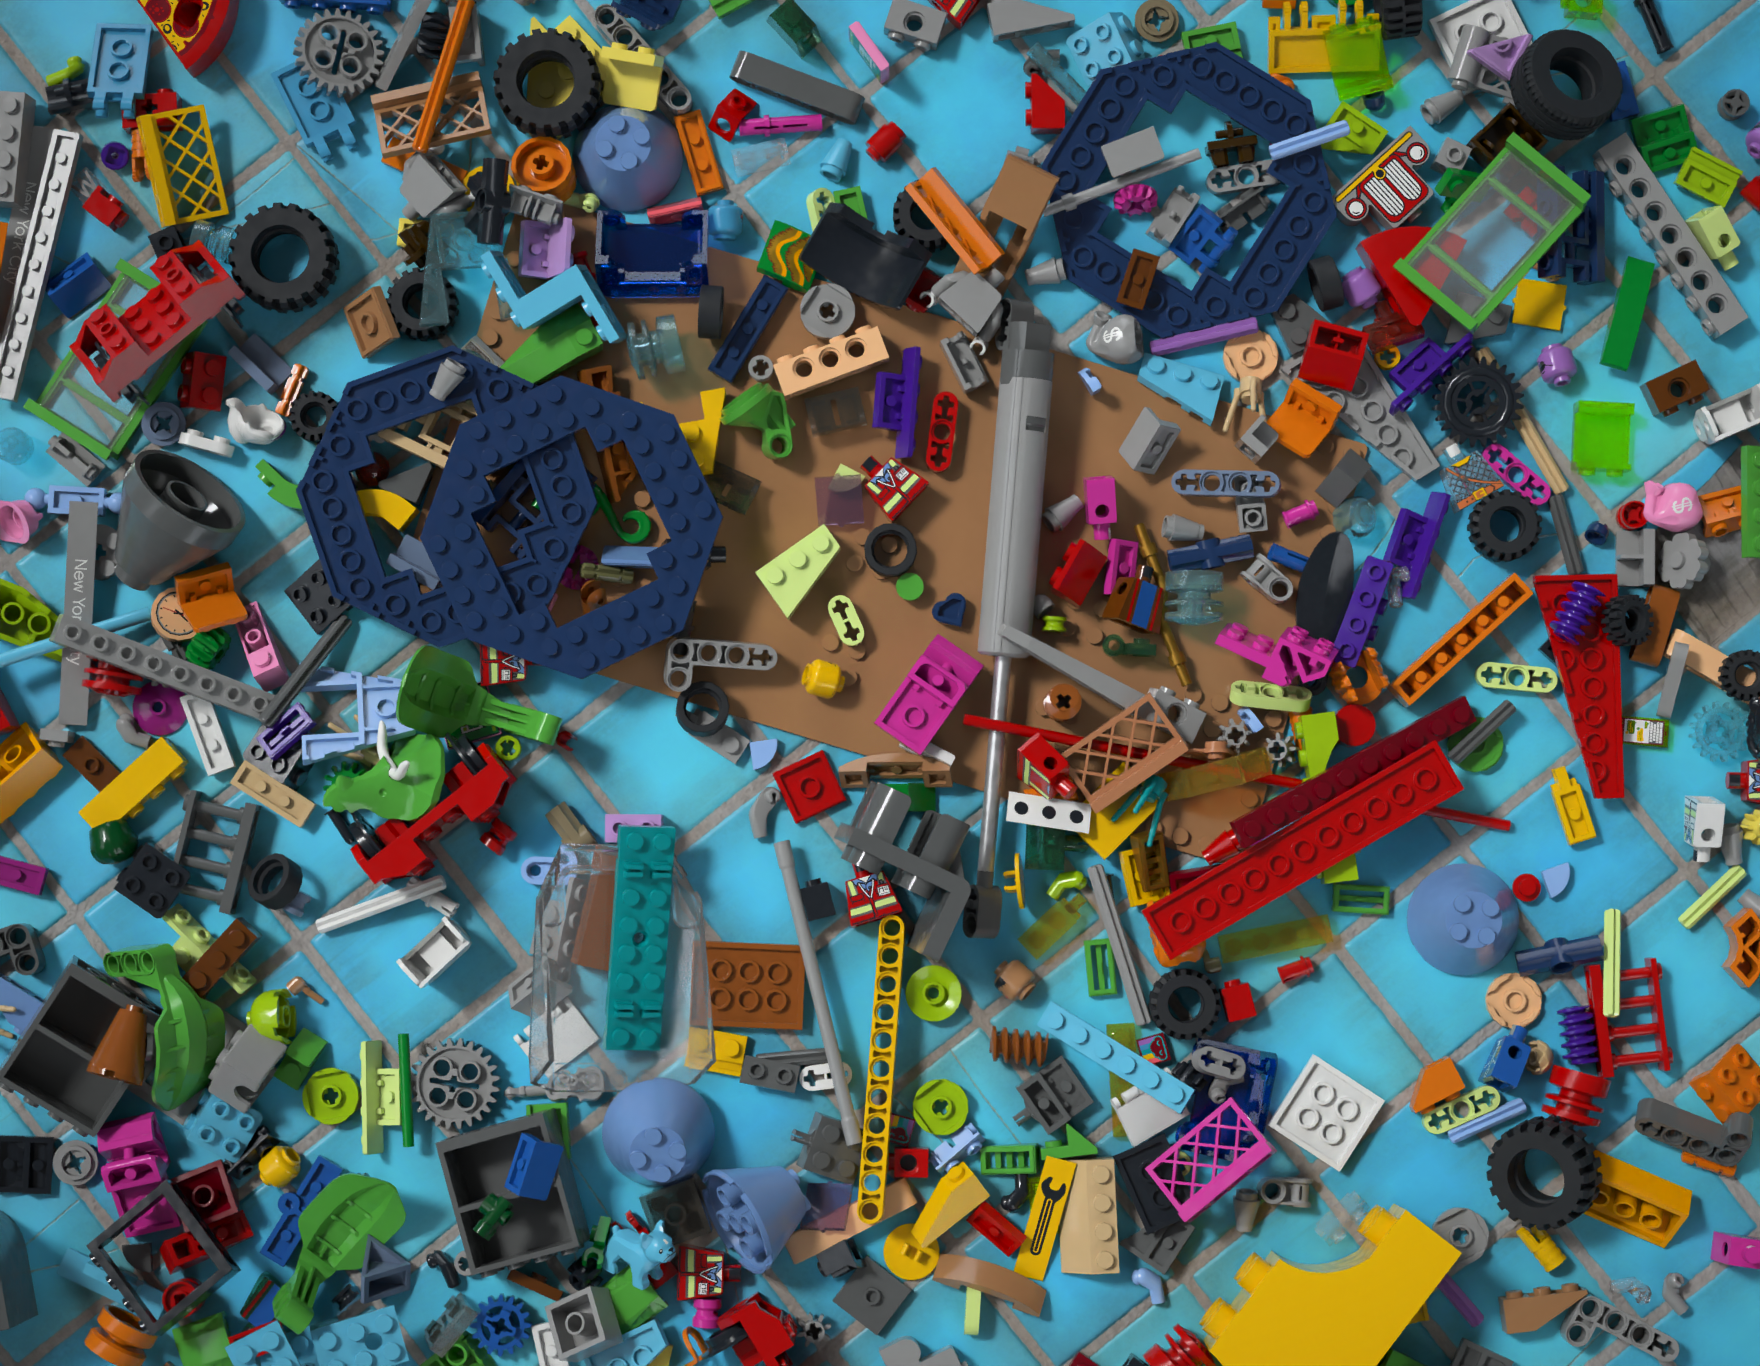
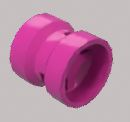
(706, 1312)

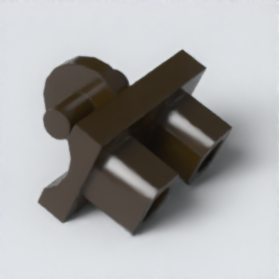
(1218, 149)
(416, 243)

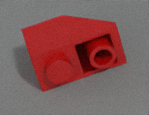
(1046, 107)

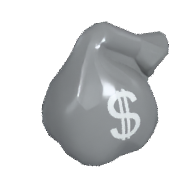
(1116, 338)

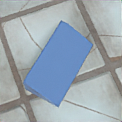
(626, 556)

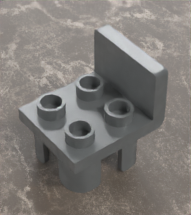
(927, 868)

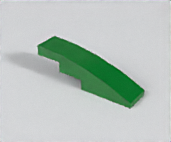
(1627, 314)

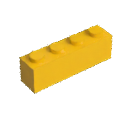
(136, 784)

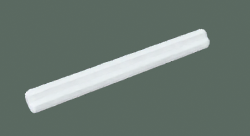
(380, 904)

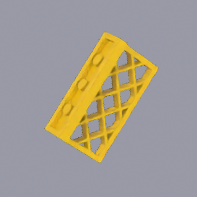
(158, 164)

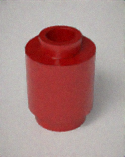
(885, 142)

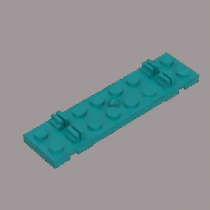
(642, 907)

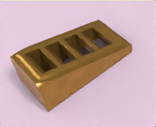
(1139, 851)

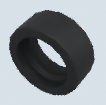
(1325, 283)
(710, 311)
(875, 565)
(708, 729)
(285, 890)

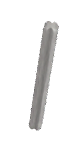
(1119, 944)

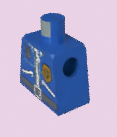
(1501, 1069)

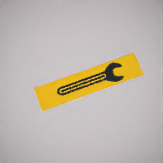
(1044, 1218)

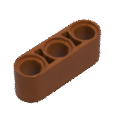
(1663, 605)

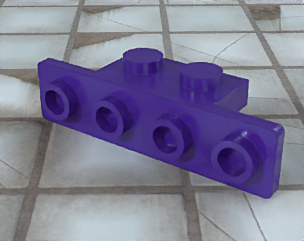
(1421, 367)
(897, 401)
(1414, 540)
(1363, 611)

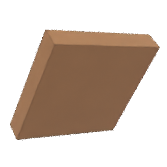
(371, 322)

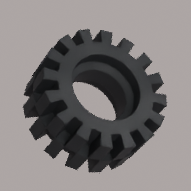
(299, 411)
(1638, 618)
(1728, 675)

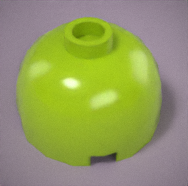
(273, 1015)

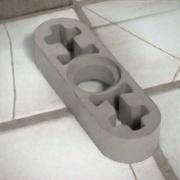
(1223, 172)
(1672, 679)

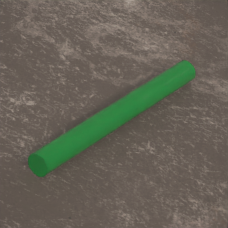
(406, 1090)

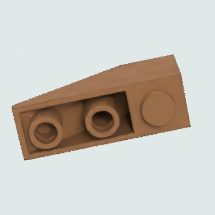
(1533, 1310)

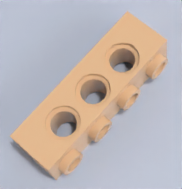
(821, 375)

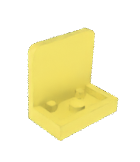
(632, 77)

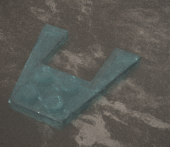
(450, 248)

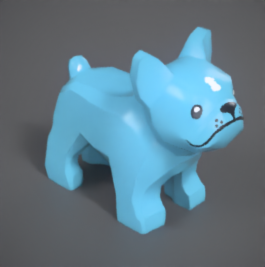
(641, 1252)

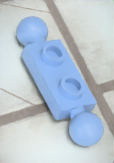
(59, 499)

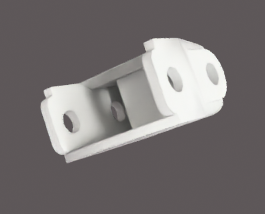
(1728, 416)
(435, 952)

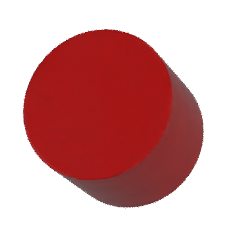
(1354, 725)

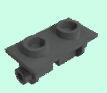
(1251, 204)
(769, 1074)

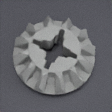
(64, 1156)

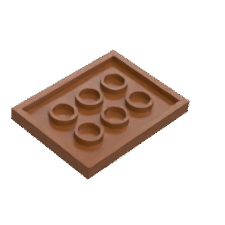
(756, 984)

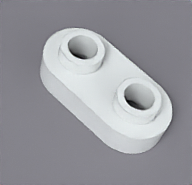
(218, 446)

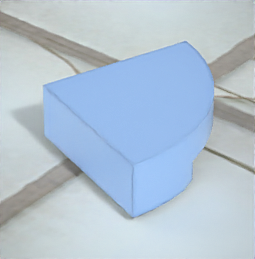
(1091, 383)
(1251, 721)
(762, 752)
(1556, 878)

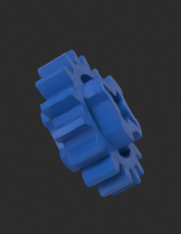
(489, 1319)

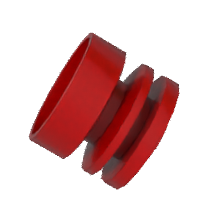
(111, 680)
(1576, 1096)
(1184, 1352)

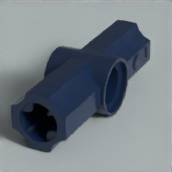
(1211, 553)
(1559, 955)

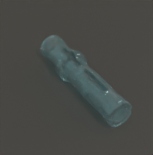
(1056, 72)

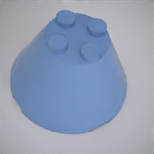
(628, 157)
(1462, 919)
(658, 1131)
(755, 1211)

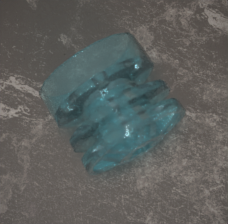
(655, 347)
(1194, 596)

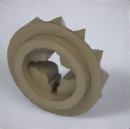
(1163, 10)

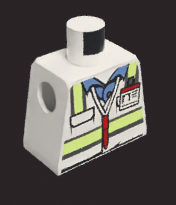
(1699, 815)

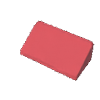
(673, 211)

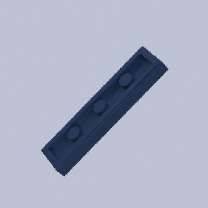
(748, 329)

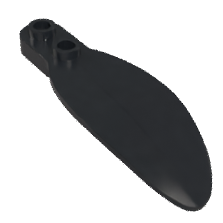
(1325, 593)

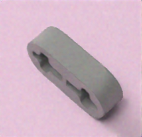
(1220, 1057)

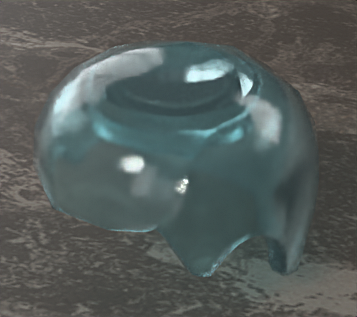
(1355, 517)

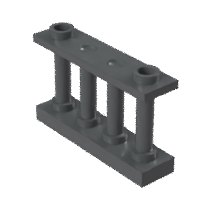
(239, 844)

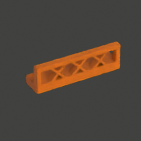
(955, 221)

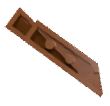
(615, 462)

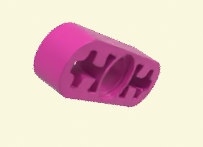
(1537, 481)

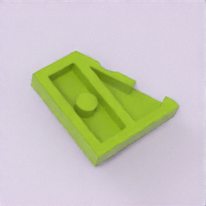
(1364, 133)

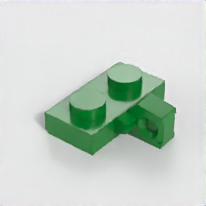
(1453, 185)

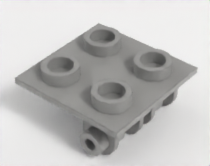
(534, 205)

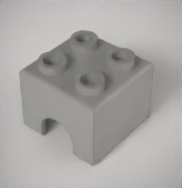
(245, 1068)

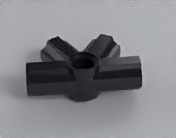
(491, 201)

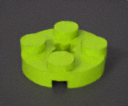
(322, 1109)
(937, 1122)

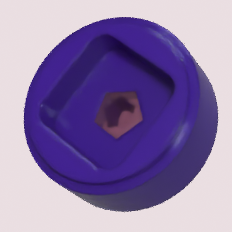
(115, 155)

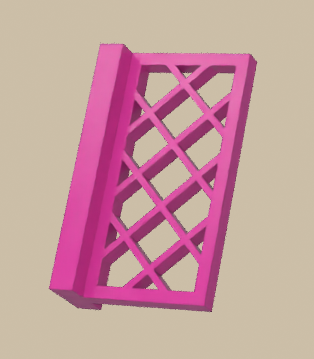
(1223, 1181)

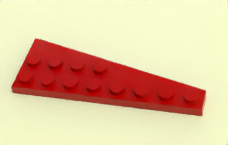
(1589, 681)

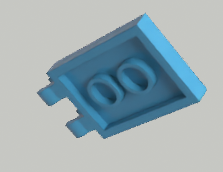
(119, 66)
(314, 113)

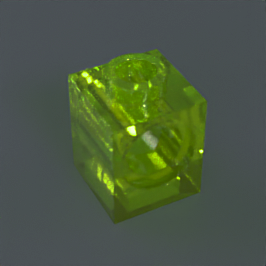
(1590, 12)

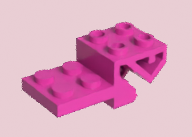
(1293, 648)
(928, 694)
(135, 1169)

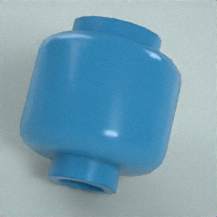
(725, 220)

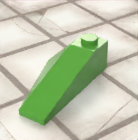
(555, 346)

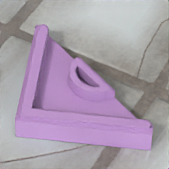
(1501, 55)

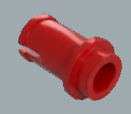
(1296, 970)

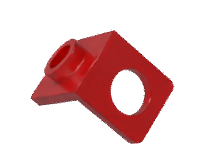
(734, 110)

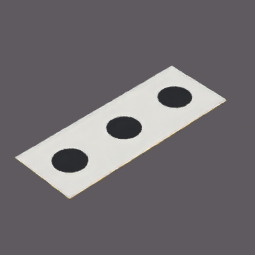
(1048, 812)

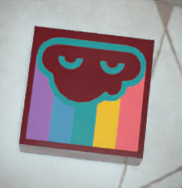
(1154, 1048)
(901, 1129)

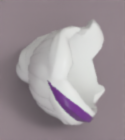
(253, 423)

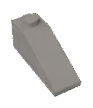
(1021, 18)

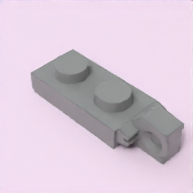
(724, 742)

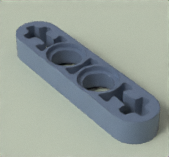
(1226, 480)

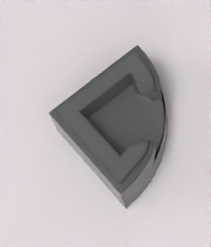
(139, 1256)

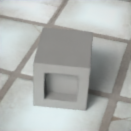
(1451, 155)

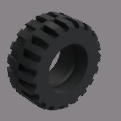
(542, 48)
(258, 232)
(1517, 1192)

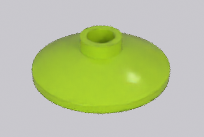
(933, 1008)

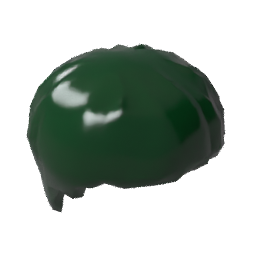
(113, 842)

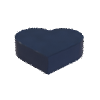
(951, 610)

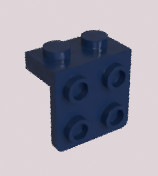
(651, 13)

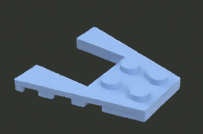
(375, 703)

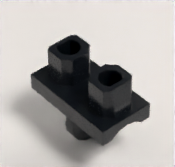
(68, 97)

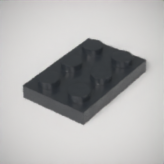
(1149, 1200)

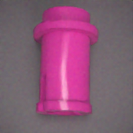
(1300, 513)

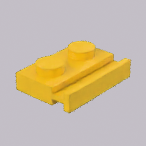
(1132, 881)
(729, 1053)

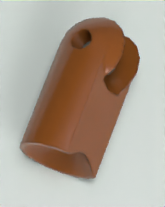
(592, 596)

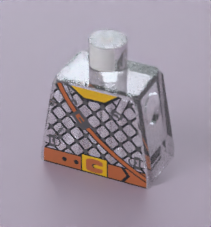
(1467, 478)

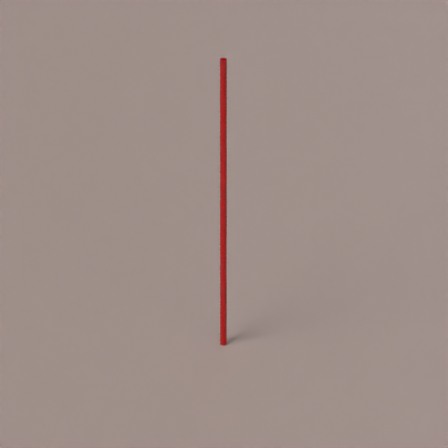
(1186, 762)

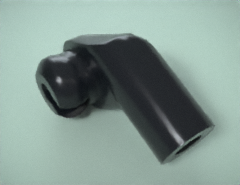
(1019, 1195)
(447, 1268)

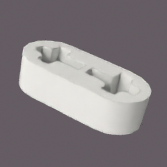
(821, 1084)

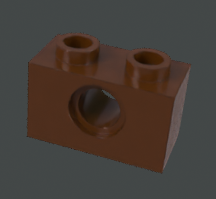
(1687, 377)

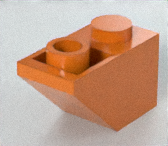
(1436, 1082)

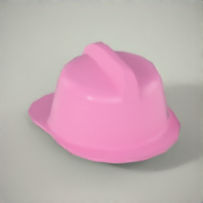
(18, 521)

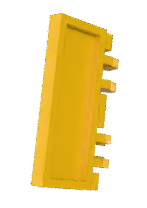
(1303, 48)

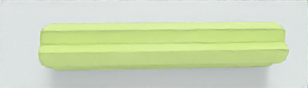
(1712, 896)

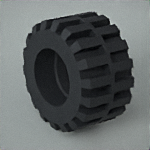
(1399, 18)
(905, 227)
(398, 301)
(1522, 511)
(1209, 1004)

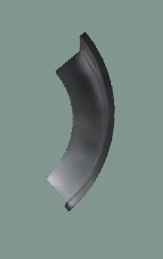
(863, 259)

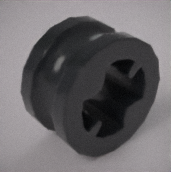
(345, 1297)

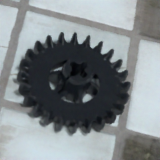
(1495, 380)

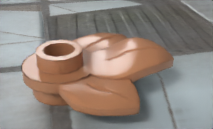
(1213, 751)

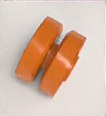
(545, 167)
(119, 1337)

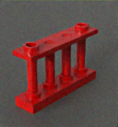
(1605, 1033)

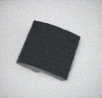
(26, 1164)

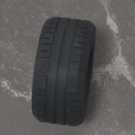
(1586, 64)

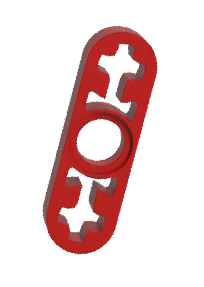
(946, 453)

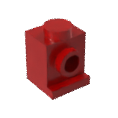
(105, 209)

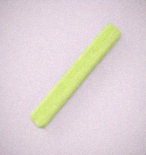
(1612, 963)

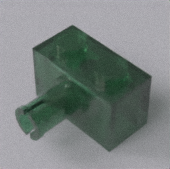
(1047, 847)

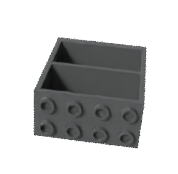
(59, 1042)
(479, 1165)

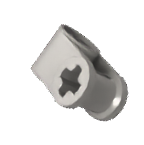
(1266, 579)
(1291, 1191)

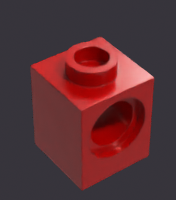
(1237, 1000)
(918, 1171)

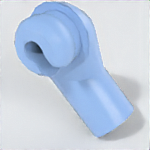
(1150, 1281)

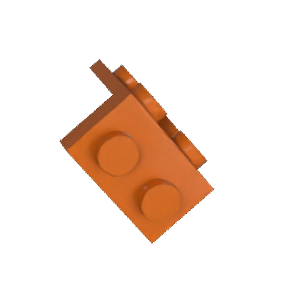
(1304, 418)
(209, 598)
(1730, 1084)

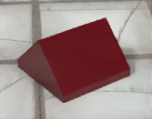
(210, 1192)

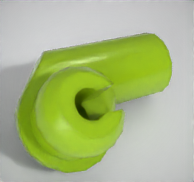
(75, 69)
(1066, 880)

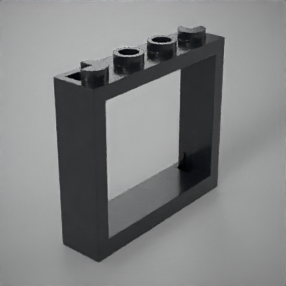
(202, 1233)

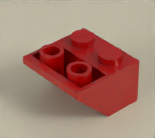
(1332, 355)
(1078, 574)

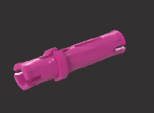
(777, 125)

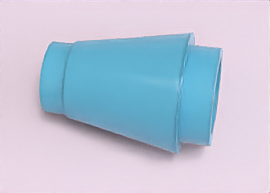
(836, 161)

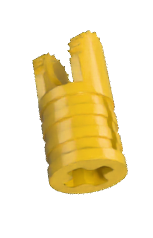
(1544, 1249)

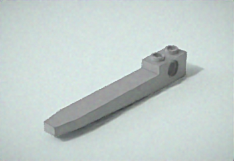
(1188, 714)

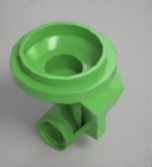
(763, 410)

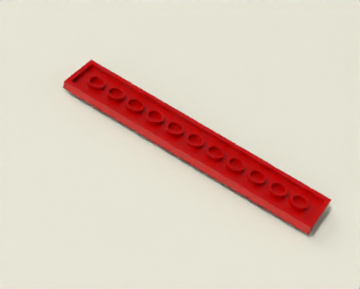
(1302, 850)

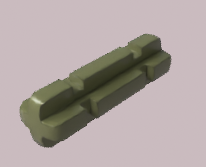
(606, 573)

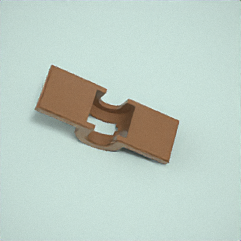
(1021, 197)

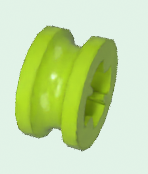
(1054, 624)
(517, 746)

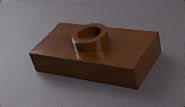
(1138, 279)
(91, 763)
(535, 1283)

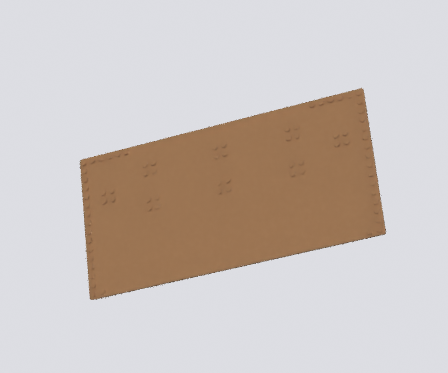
(949, 535)

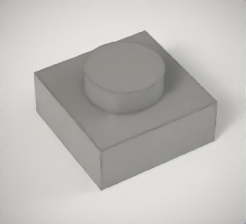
(57, 738)

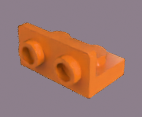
(1721, 511)

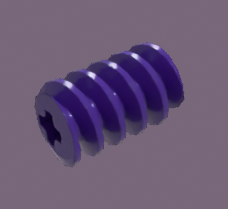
(1576, 611)
(1578, 1034)

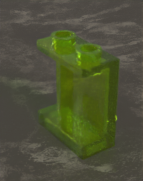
(1357, 58)
(1601, 437)

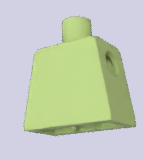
(1715, 235)

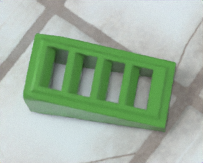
(1034, 1156)

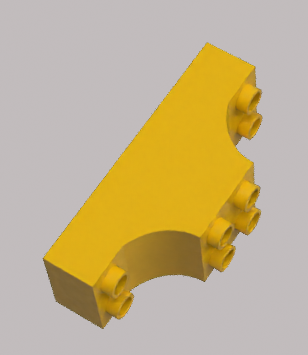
(1331, 1310)

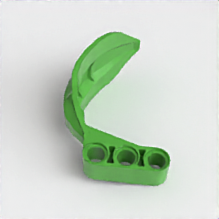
(443, 695)
(188, 1030)
(335, 1239)

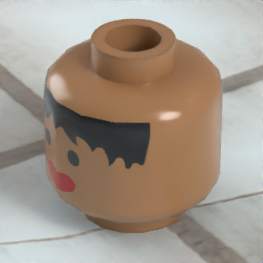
(1014, 980)

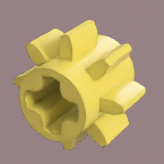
(1751, 827)

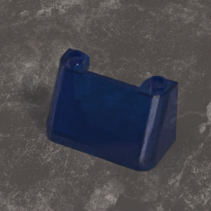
(652, 257)
(1251, 1095)

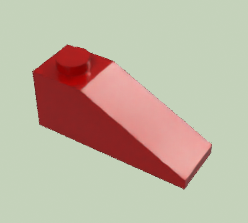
(186, 1251)

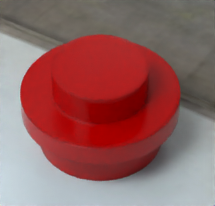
(1526, 887)

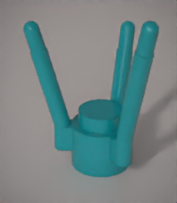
(1149, 790)

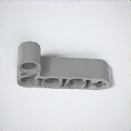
(720, 658)
(1622, 1330)

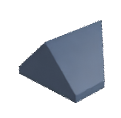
(383, 1272)

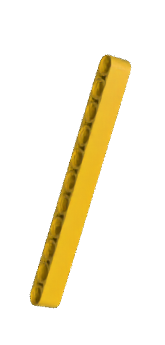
(887, 1082)

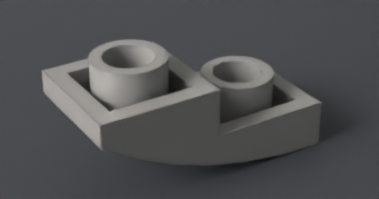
(1250, 511)

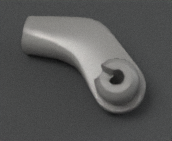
(760, 809)

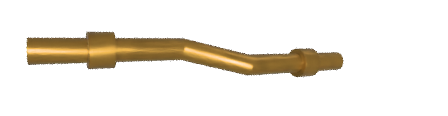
(1177, 658)

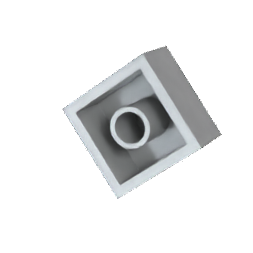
(583, 1324)

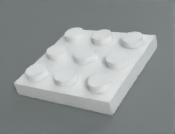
(1495, 16)
(1326, 1112)

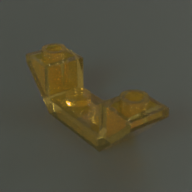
(1217, 774)

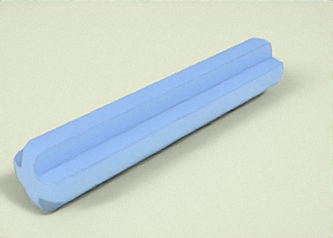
(1309, 140)
(1488, 1120)

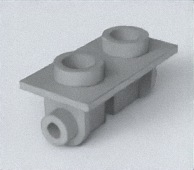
(75, 458)

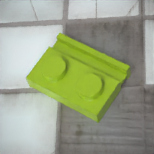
(1708, 177)

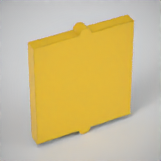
(1539, 304)

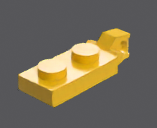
(1571, 807)

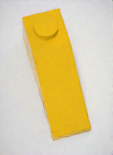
(951, 1201)

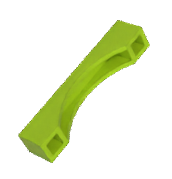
(1318, 738)

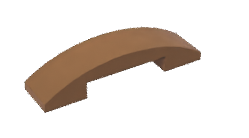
(895, 765)
(990, 1279)

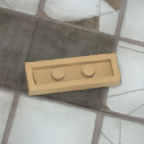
(273, 794)

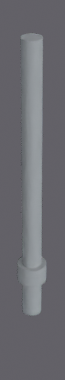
(1068, 202)

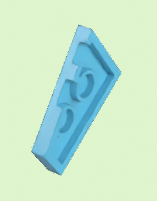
(1188, 385)
(637, 1349)

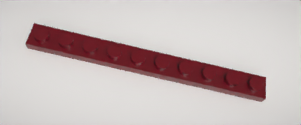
(1350, 772)

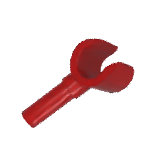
(562, 739)

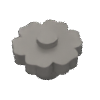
(1683, 561)

